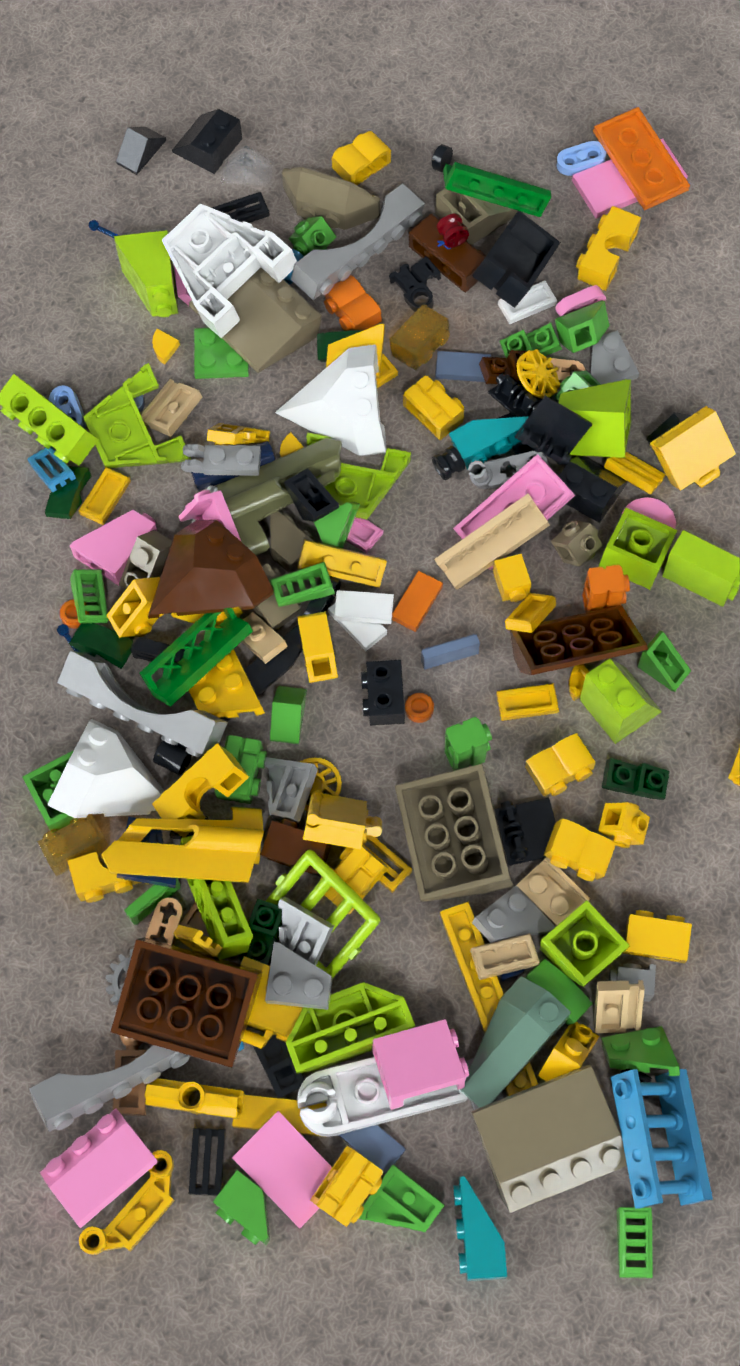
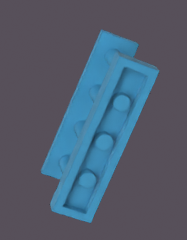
(682, 1135)

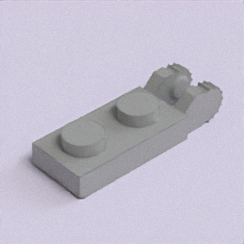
(222, 459)

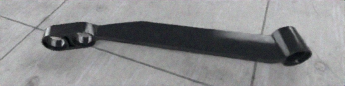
(260, 676)

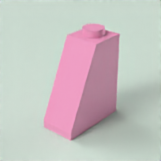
(112, 544)

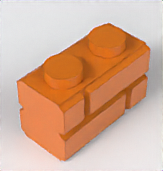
(605, 588)

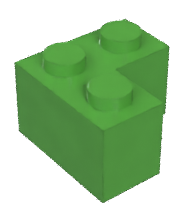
(42, 785)

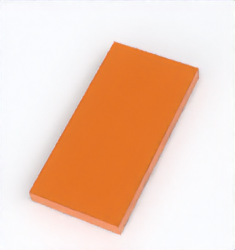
(641, 158)

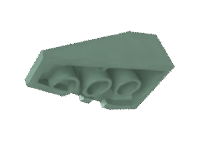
(517, 1032)

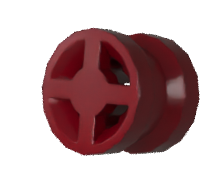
(452, 230)

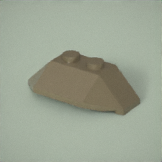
(336, 200)

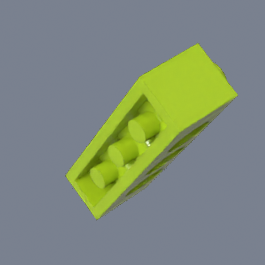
(32, 410)
(221, 914)

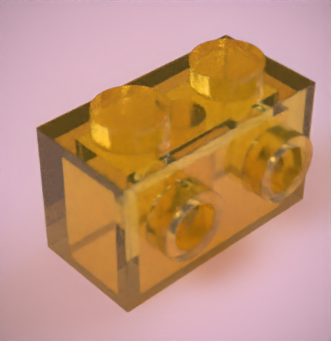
(419, 337)
(74, 840)

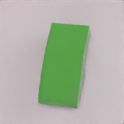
(542, 339)
(561, 987)

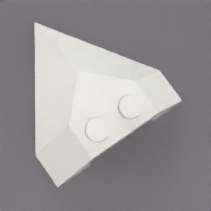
(343, 403)
(104, 778)

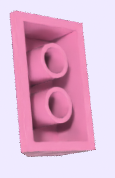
(98, 1167)

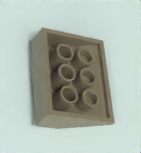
(271, 321)
(453, 835)
(549, 1138)

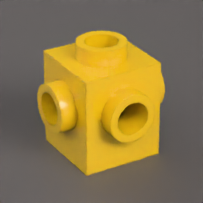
(624, 824)

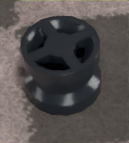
(448, 463)

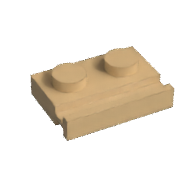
(171, 407)
(552, 891)
(618, 1006)

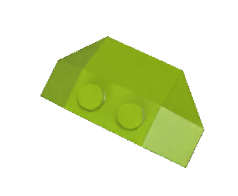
(348, 1027)

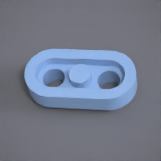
(580, 157)
(72, 407)

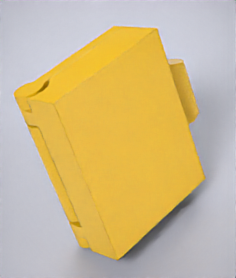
(694, 449)
(339, 821)
(269, 1018)

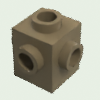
(577, 542)

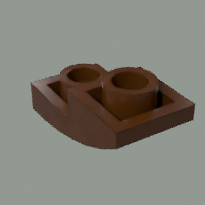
(494, 366)

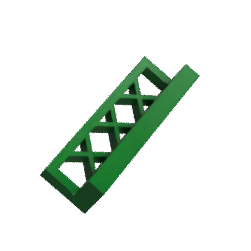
(496, 189)
(197, 658)

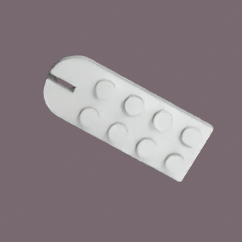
(359, 1100)

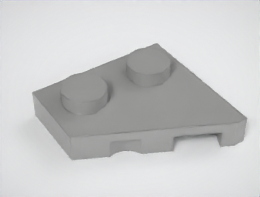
(612, 360)
(289, 787)
(512, 917)
(303, 930)
(296, 981)

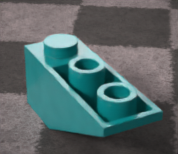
(486, 438)
(483, 1246)

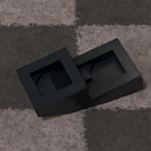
(279, 1067)

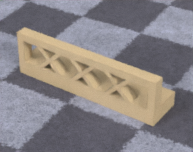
(492, 541)

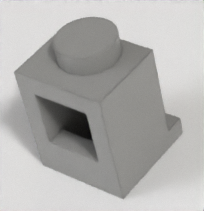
(633, 973)

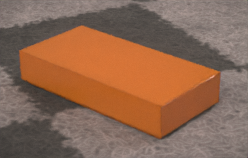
(417, 601)

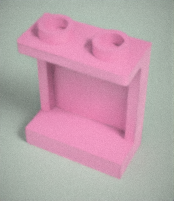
(209, 507)
(419, 1061)

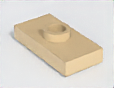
(263, 640)
(504, 956)

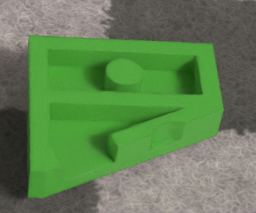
(640, 1051)
(402, 1203)

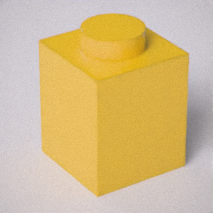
(512, 578)

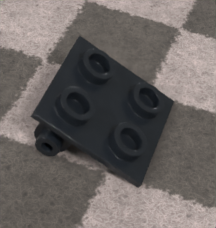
(515, 396)
(553, 430)
(525, 829)

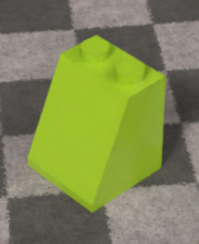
(149, 270)
(609, 412)
(617, 700)

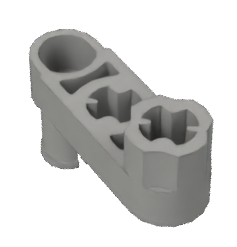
(492, 470)

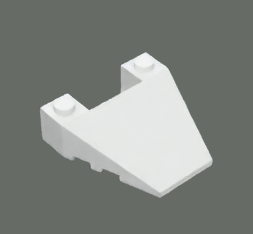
(218, 257)

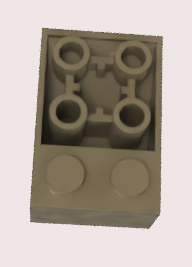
(477, 215)

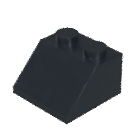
(210, 140)
(593, 487)

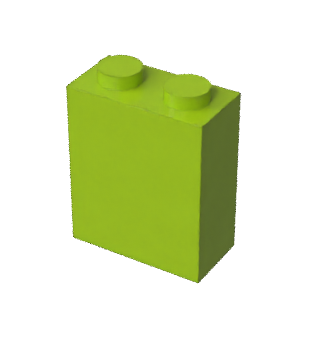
(703, 569)

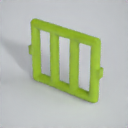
(351, 900)

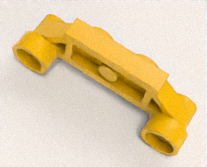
(137, 1215)

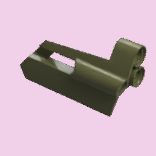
(262, 495)

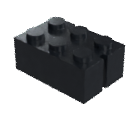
(516, 259)

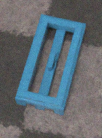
(57, 478)

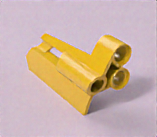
(216, 851)

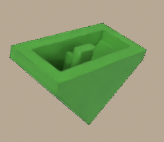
(336, 525)
(664, 662)
(287, 714)

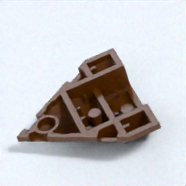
(209, 573)

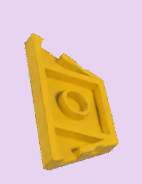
(226, 690)

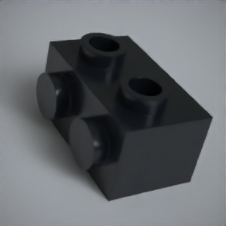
(385, 692)

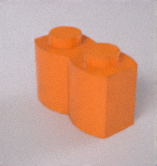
(352, 305)

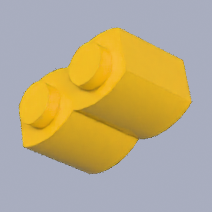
(361, 158)
(560, 765)
(579, 849)

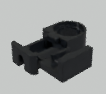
(418, 279)

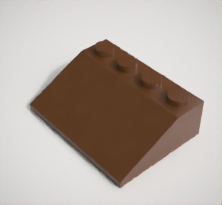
(576, 641)
(186, 1001)

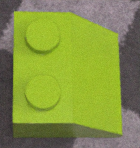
(638, 547)
(583, 944)

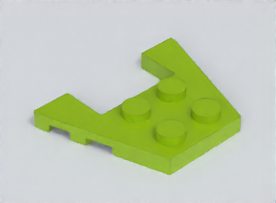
(122, 431)
(365, 484)

